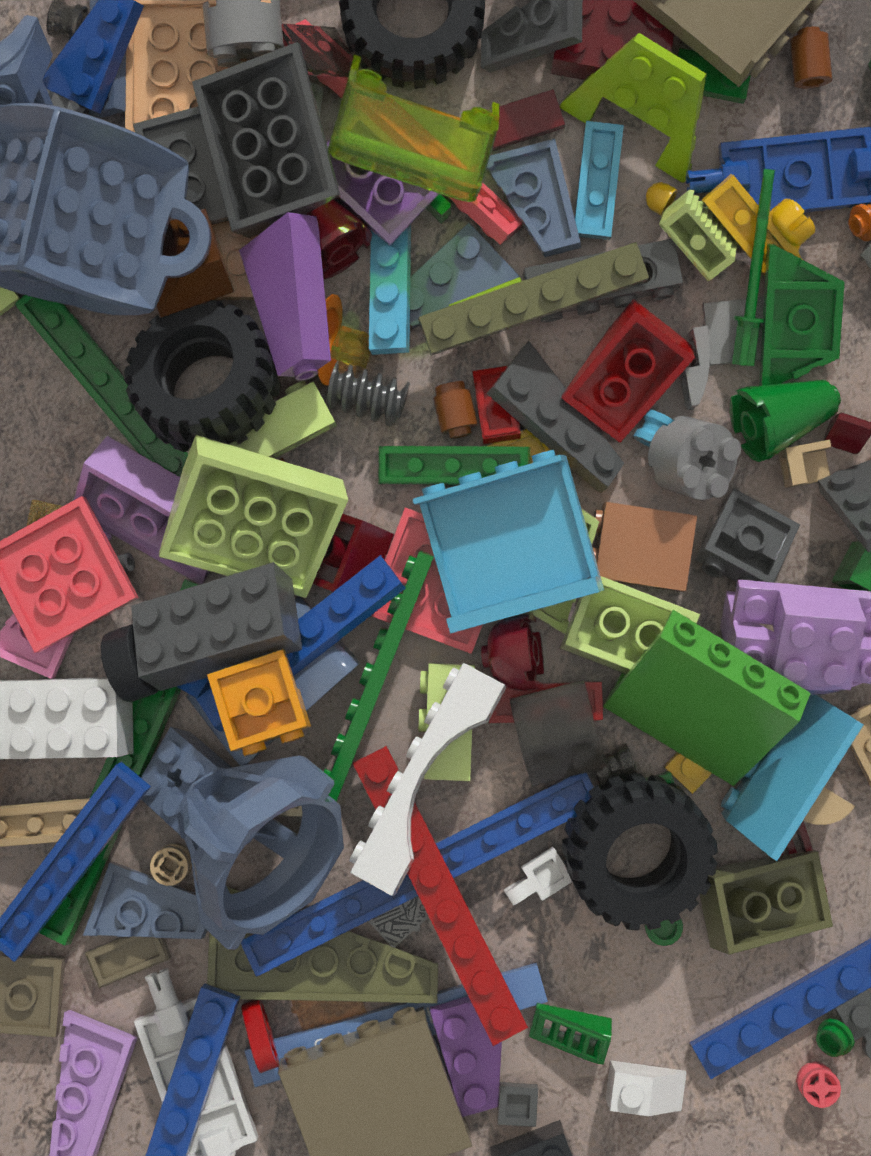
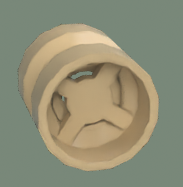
(177, 861)

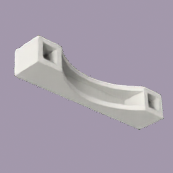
(389, 851)

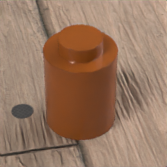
(811, 58)

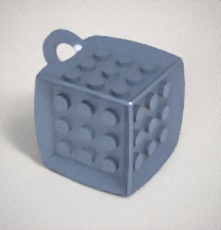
(90, 211)

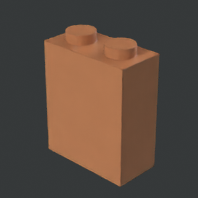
(644, 546)

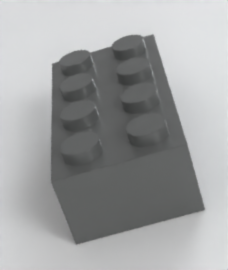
(215, 626)

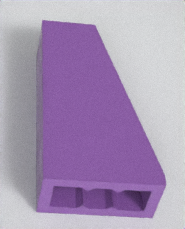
(290, 294)

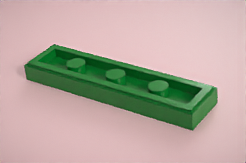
(443, 463)

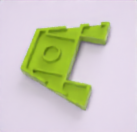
(654, 89)

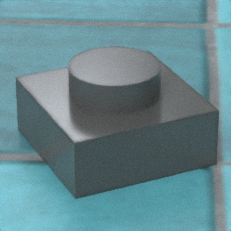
(517, 1104)

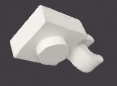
(544, 875)

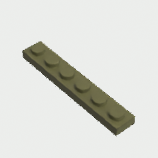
(533, 298)

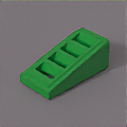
(590, 1045)

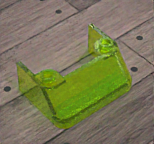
(412, 139)

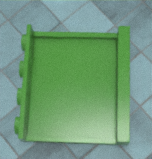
(707, 699)

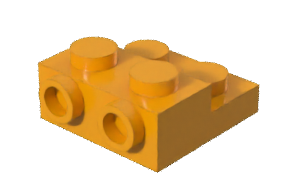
(259, 703)

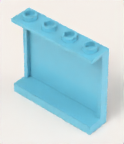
(510, 541)

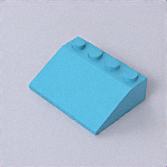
(790, 777)

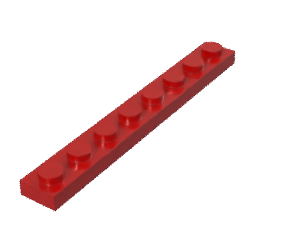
(448, 911)

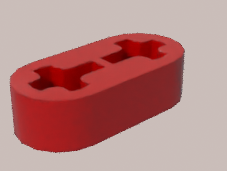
(260, 1035)

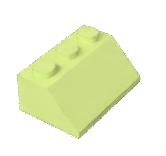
(617, 625)

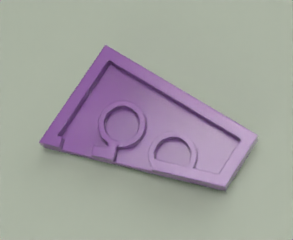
(468, 1055)

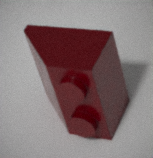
(351, 550)

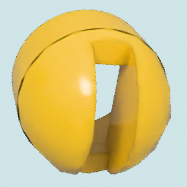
(660, 196)

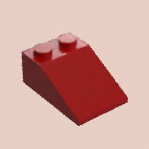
(628, 371)

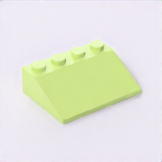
(251, 511)

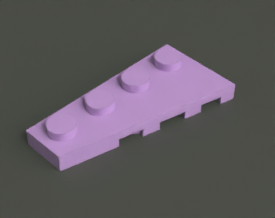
(90, 1080)

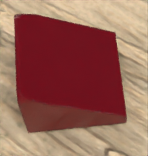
(848, 433)

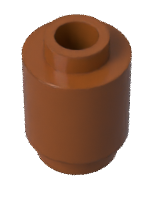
(455, 409)

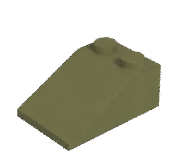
(765, 902)

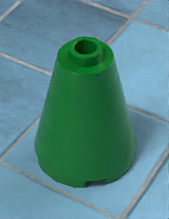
(780, 414)

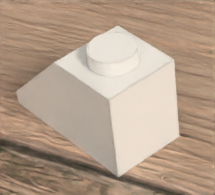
(644, 1089)

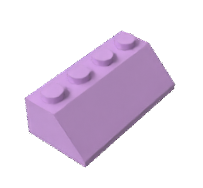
(132, 499)

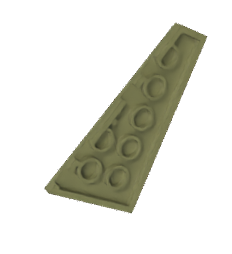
(338, 970)

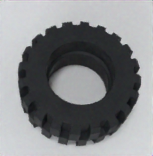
(418, 57)
(178, 342)
(665, 889)

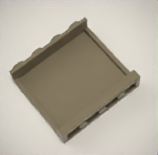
(733, 33)
(375, 1092)

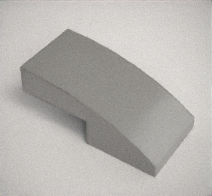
(695, 378)

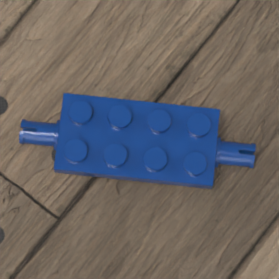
(811, 168)

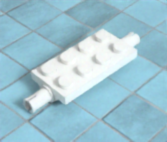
(226, 1116)

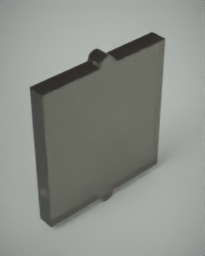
(321, 48)

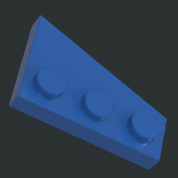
(94, 54)

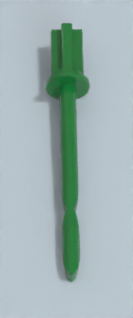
(749, 325)

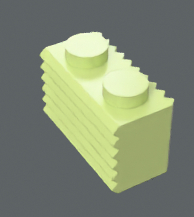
(699, 235)

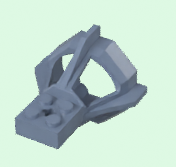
(228, 806)

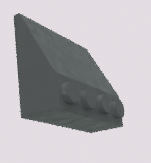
(266, 140)

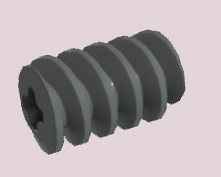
(366, 394)

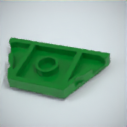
(800, 317)

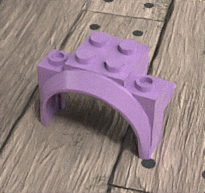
(817, 635)

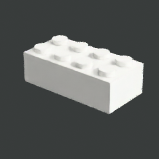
(63, 719)

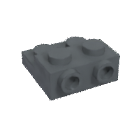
(747, 541)

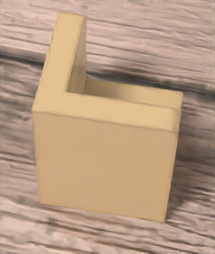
(804, 463)

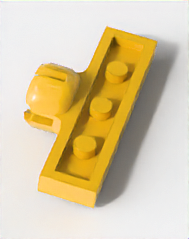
(738, 215)

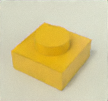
(687, 772)

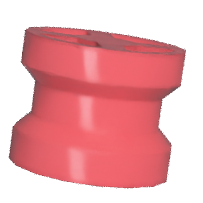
(824, 1091)

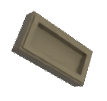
(125, 957)

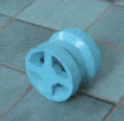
(652, 423)

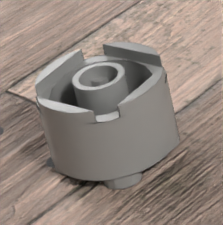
(242, 30)
(694, 457)

